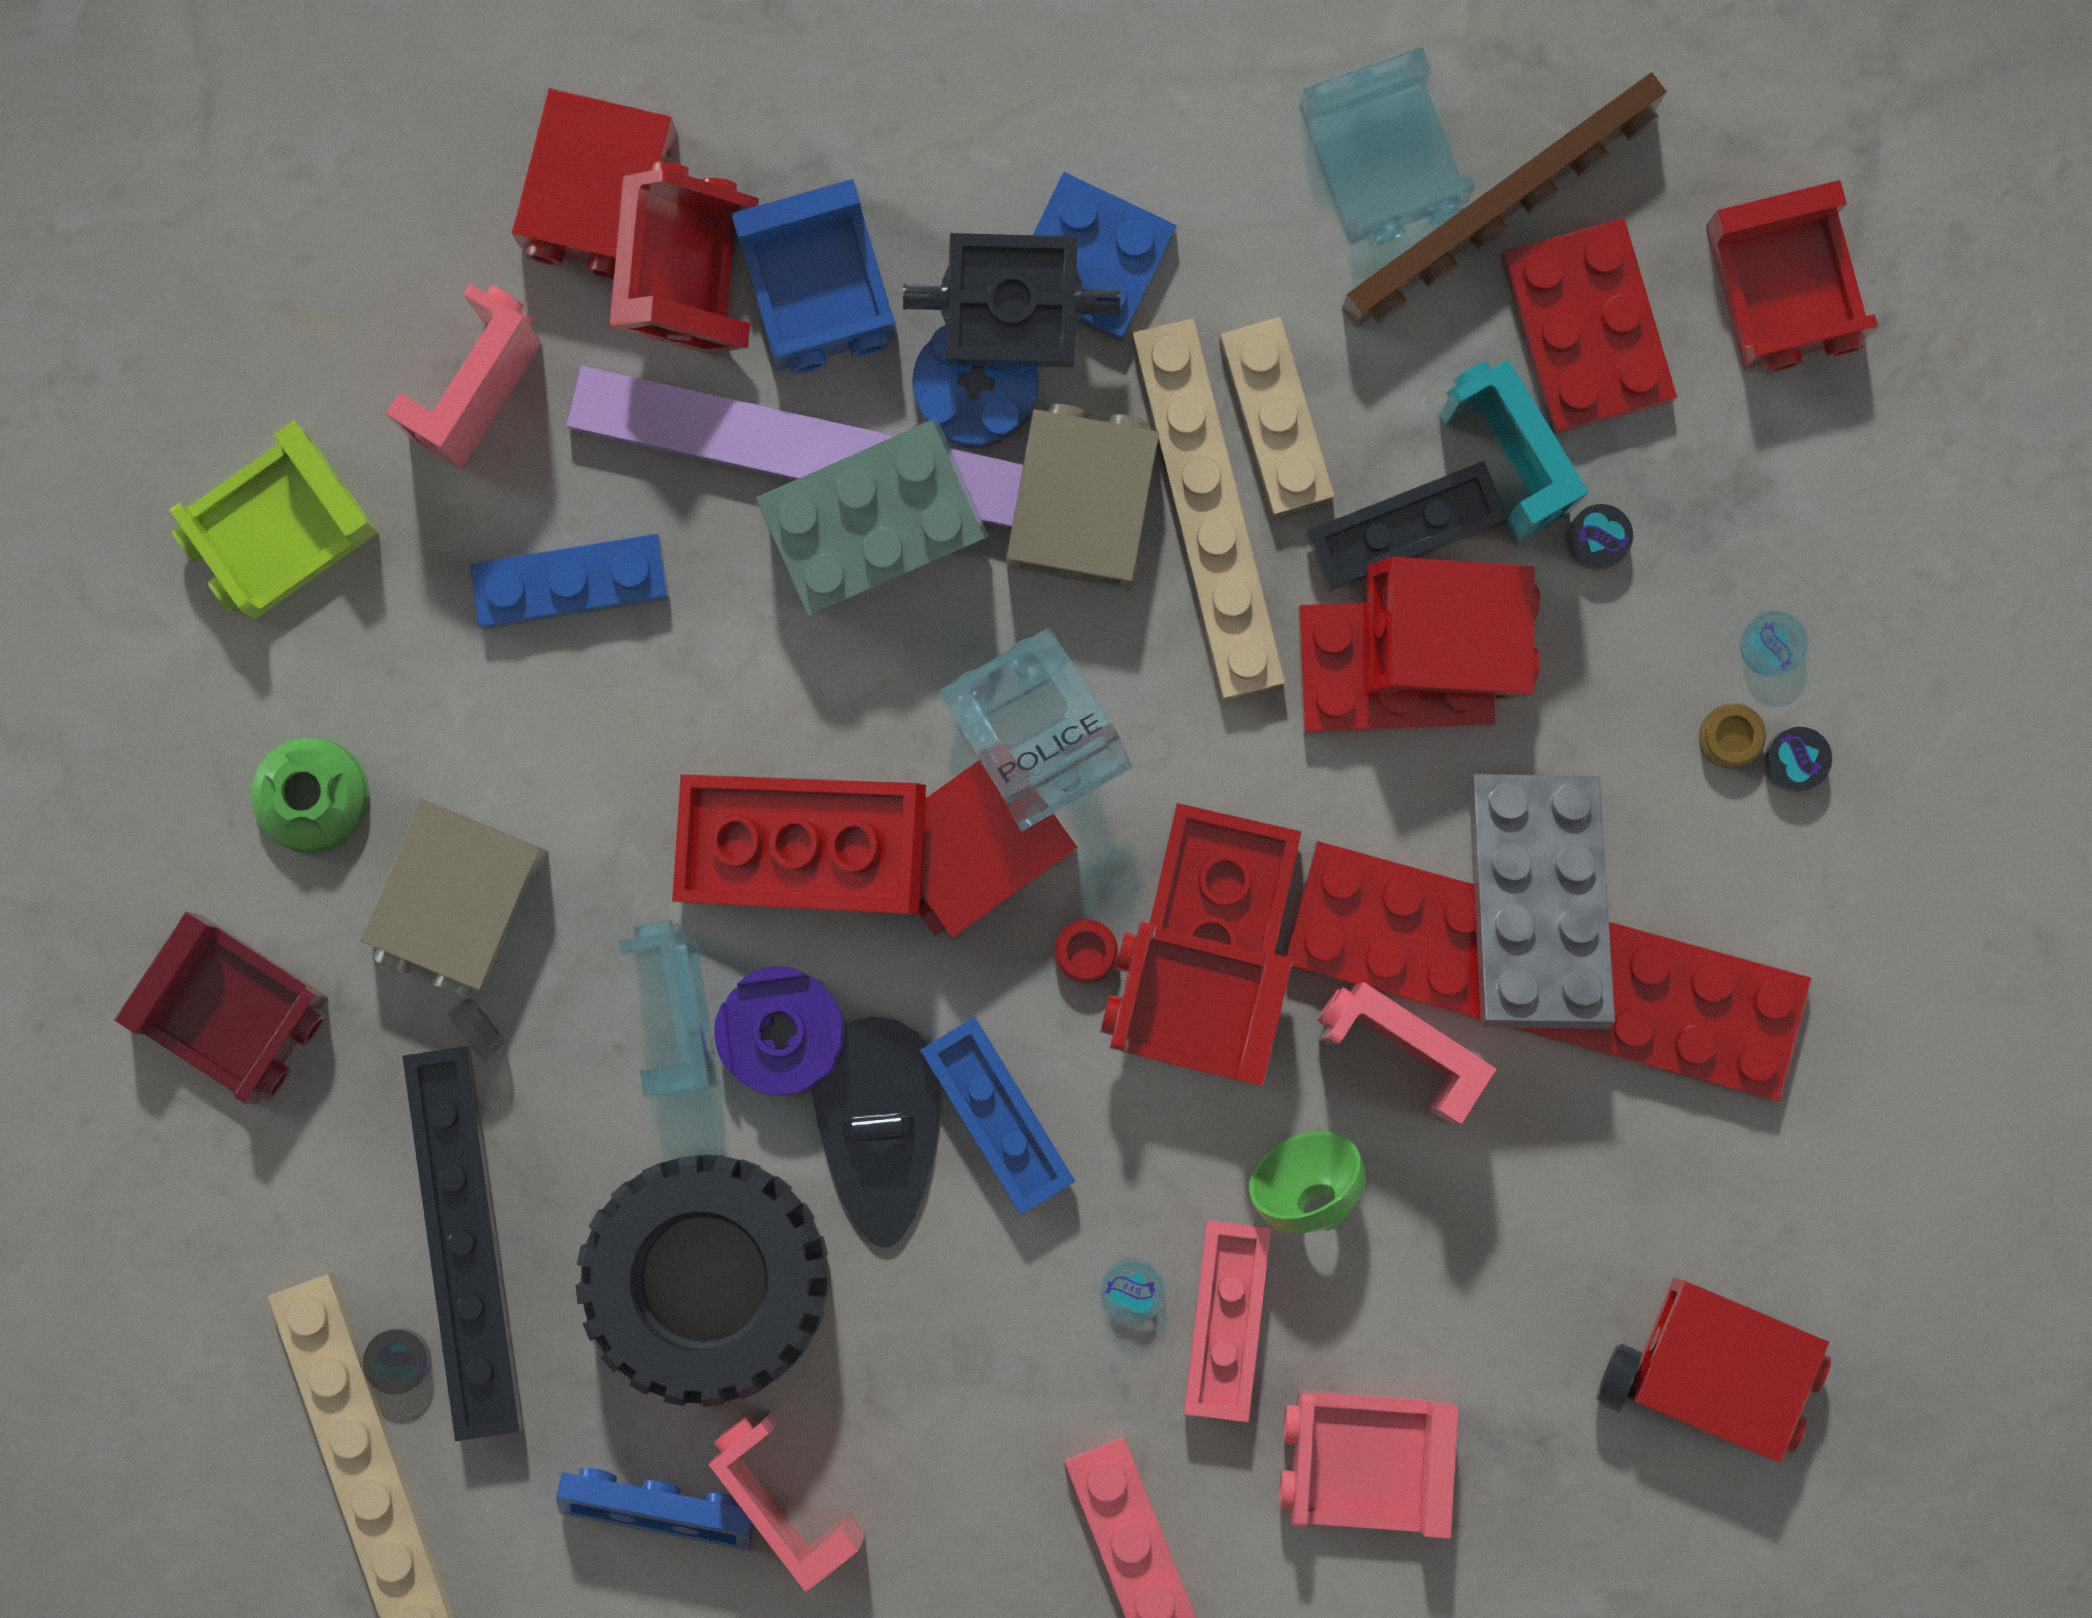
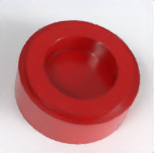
(1086, 951)

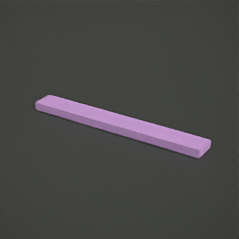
(754, 435)

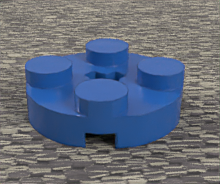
(965, 420)

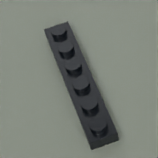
(462, 1243)

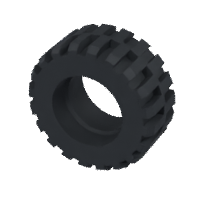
(616, 1297)

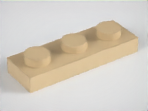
(1276, 417)

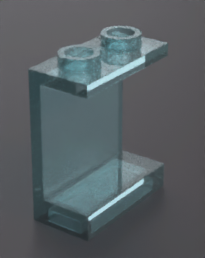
(1384, 148)

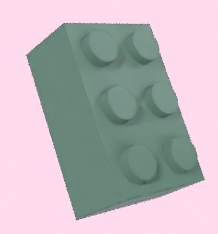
(872, 516)

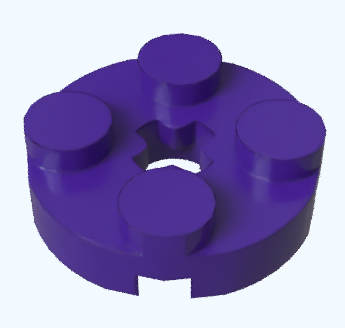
(751, 1008)

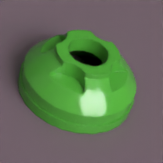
(340, 804)
(1303, 1170)

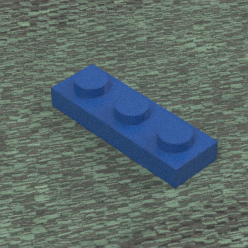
(569, 581)
(997, 1115)
(654, 1508)

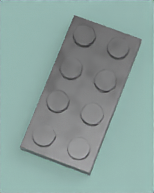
(1541, 902)

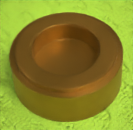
(1732, 735)

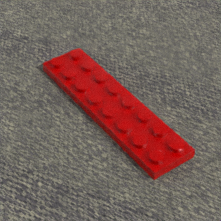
(1672, 999)

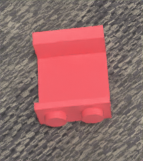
(804, 1562)

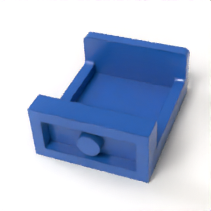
(815, 277)

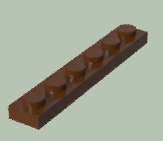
(1526, 187)

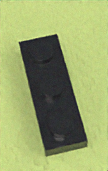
(1407, 525)

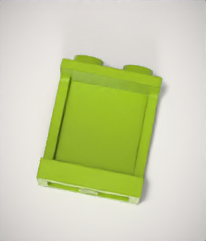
(273, 525)

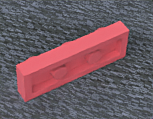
(1227, 1320)
(1128, 1532)

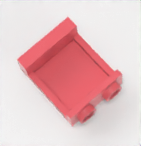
(480, 383)
(1463, 1070)
(1370, 1462)

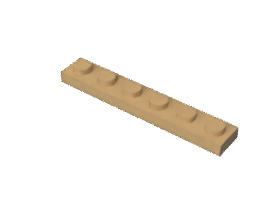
(1208, 509)
(358, 1451)

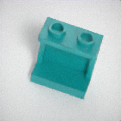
(1524, 440)

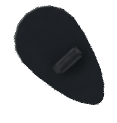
(880, 1125)

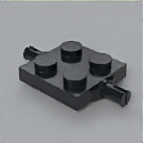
(1011, 300)

